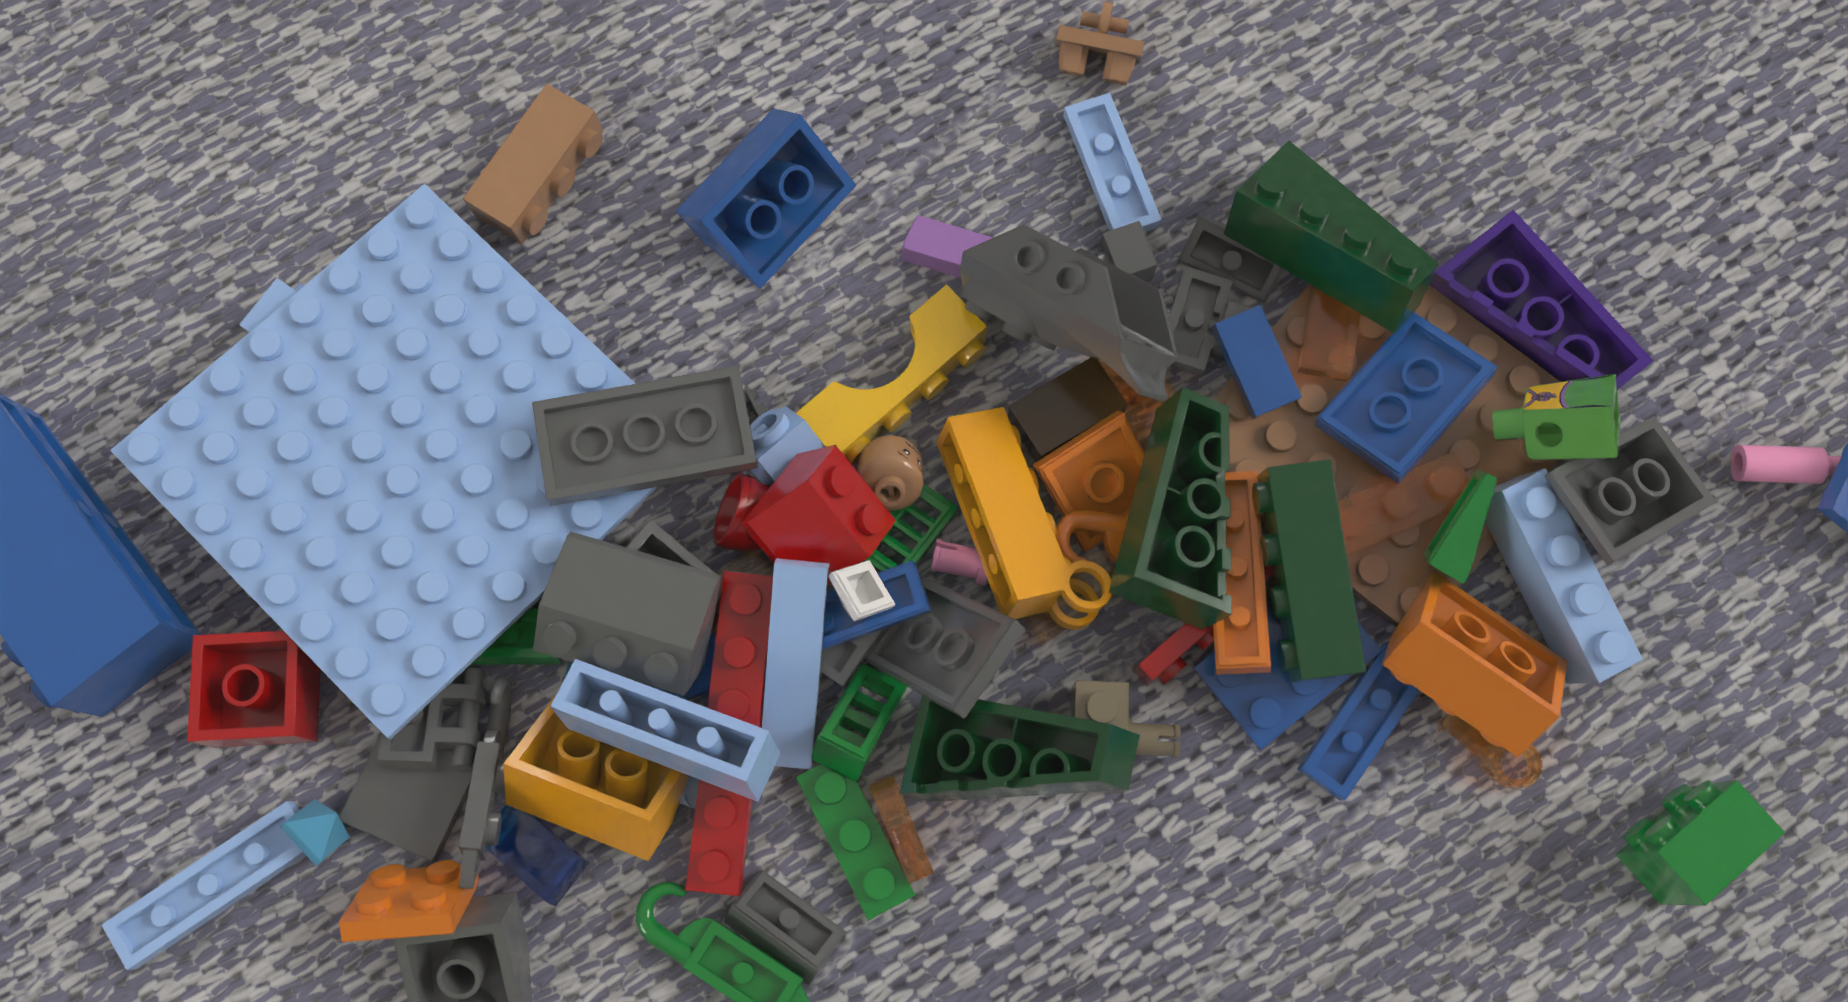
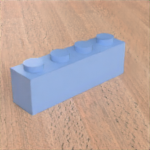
(1559, 579)
(666, 729)

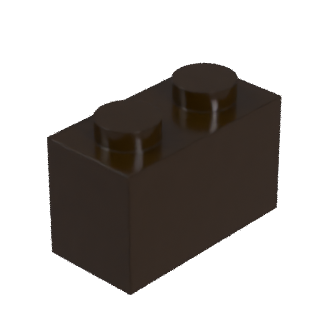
(1065, 408)

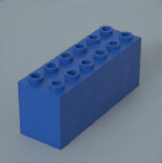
(73, 584)

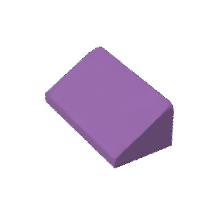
(938, 245)

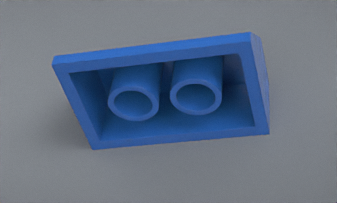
(767, 196)

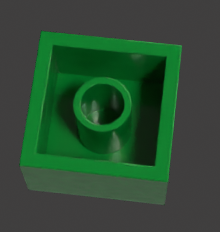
(1698, 842)

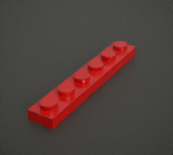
(737, 691)

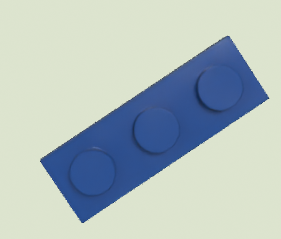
(1357, 729)

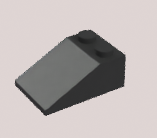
(1633, 496)
(475, 964)

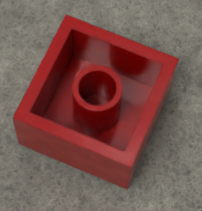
(252, 691)

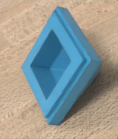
(316, 831)

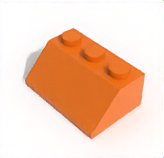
(1477, 666)

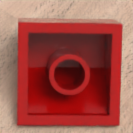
(819, 513)

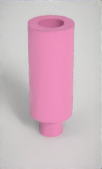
(1782, 464)

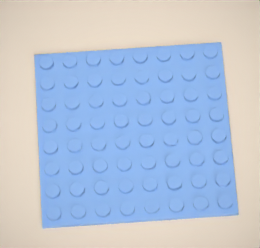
(383, 457)

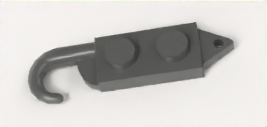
(480, 823)

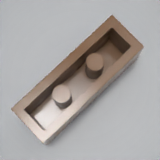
(535, 164)

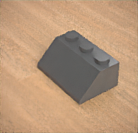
(627, 613)

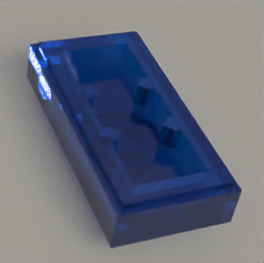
(537, 855)

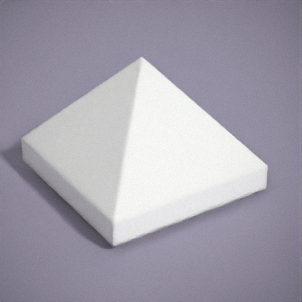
(861, 590)

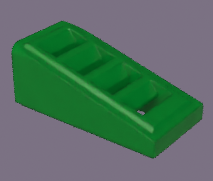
(1459, 534)
(924, 542)
(843, 749)

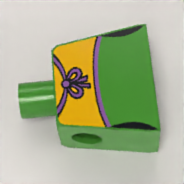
(1565, 420)

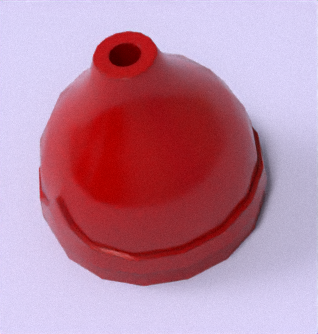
(735, 506)

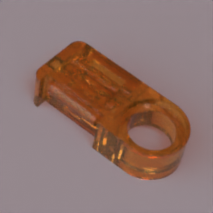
(1491, 754)
(901, 829)

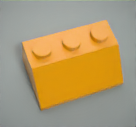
(592, 787)

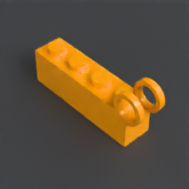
(1010, 522)

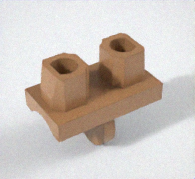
(1120, 51)

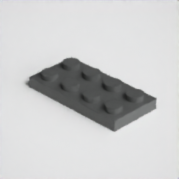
(643, 435)

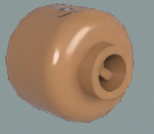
(892, 471)

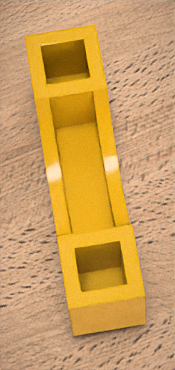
(943, 339)

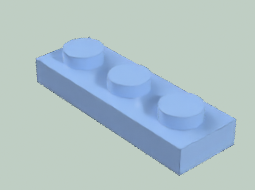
(1111, 163)

